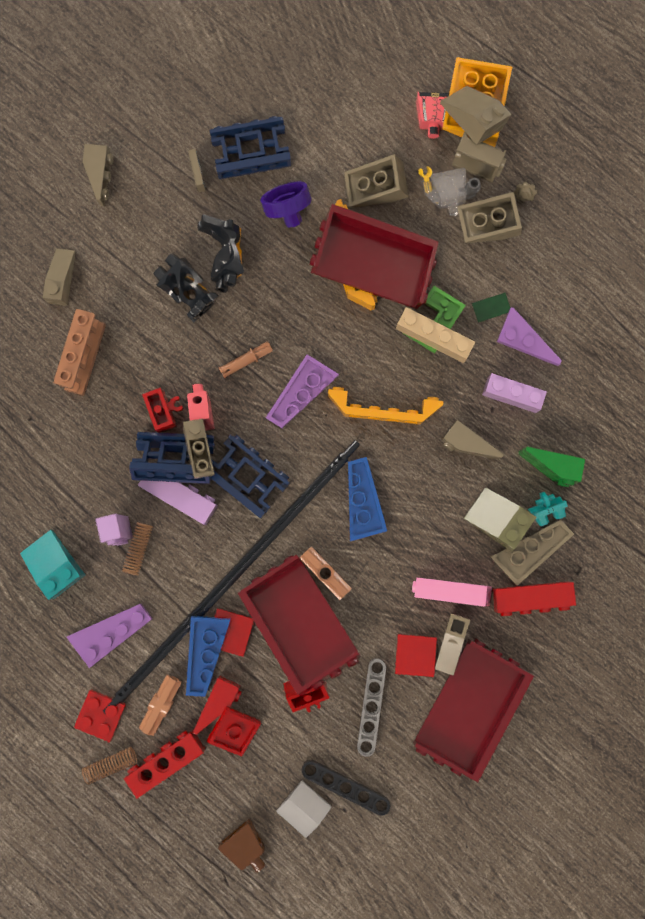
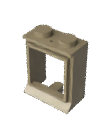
(479, 159)

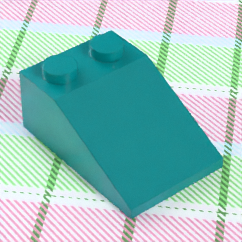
(51, 565)

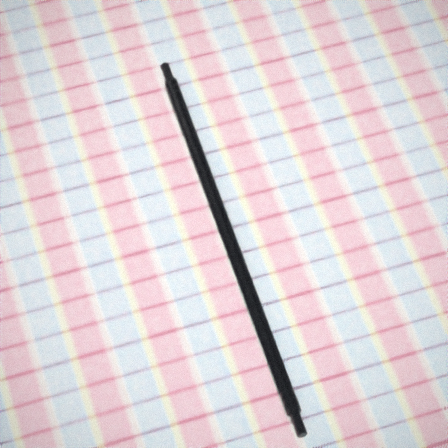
(233, 575)

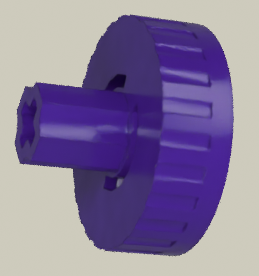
(287, 202)

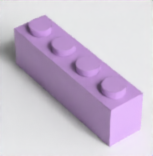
(182, 498)

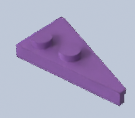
(520, 336)

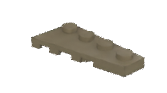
(532, 552)

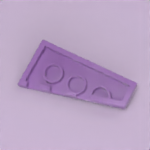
(103, 637)

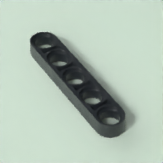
(352, 795)

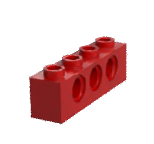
(140, 784)

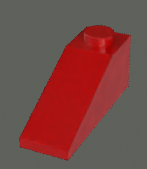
(222, 695)

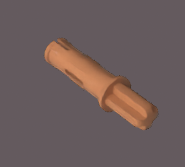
(245, 359)

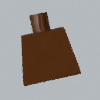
(244, 847)

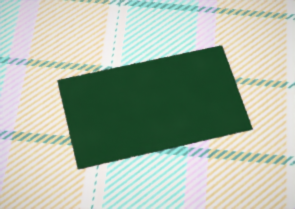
(491, 307)

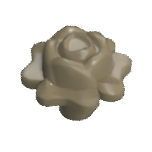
(525, 192)

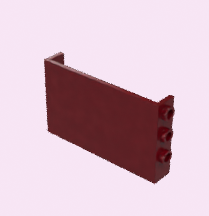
(374, 257)
(299, 625)
(473, 710)

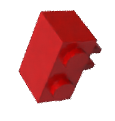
(160, 409)
(305, 701)

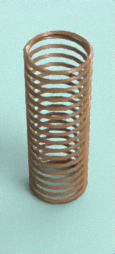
(142, 538)
(117, 767)

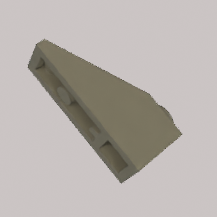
(59, 277)
(466, 441)

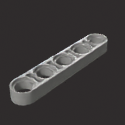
(371, 716)

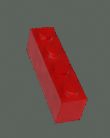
(534, 597)

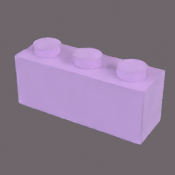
(514, 393)
(114, 529)

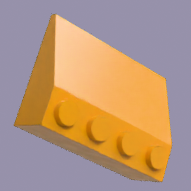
(484, 77)

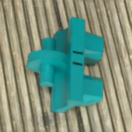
(548, 505)

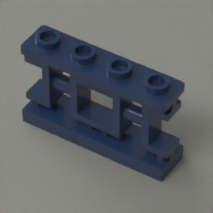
(250, 162)
(165, 469)
(237, 487)

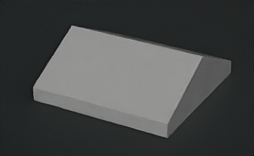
(304, 809)

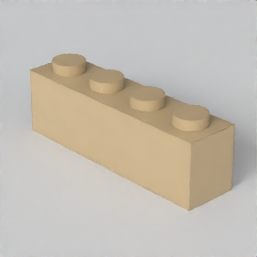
(435, 335)

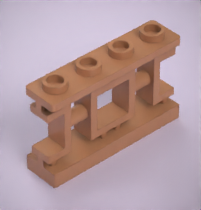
(79, 352)

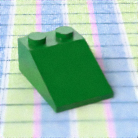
(557, 467)

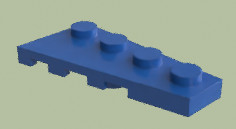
(364, 506)
(204, 649)

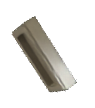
(196, 170)

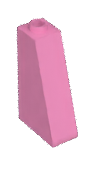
(452, 591)

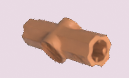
(334, 582)
(160, 705)

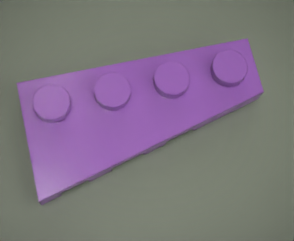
(303, 387)

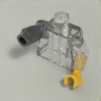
(449, 188)

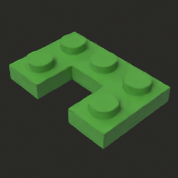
(447, 308)

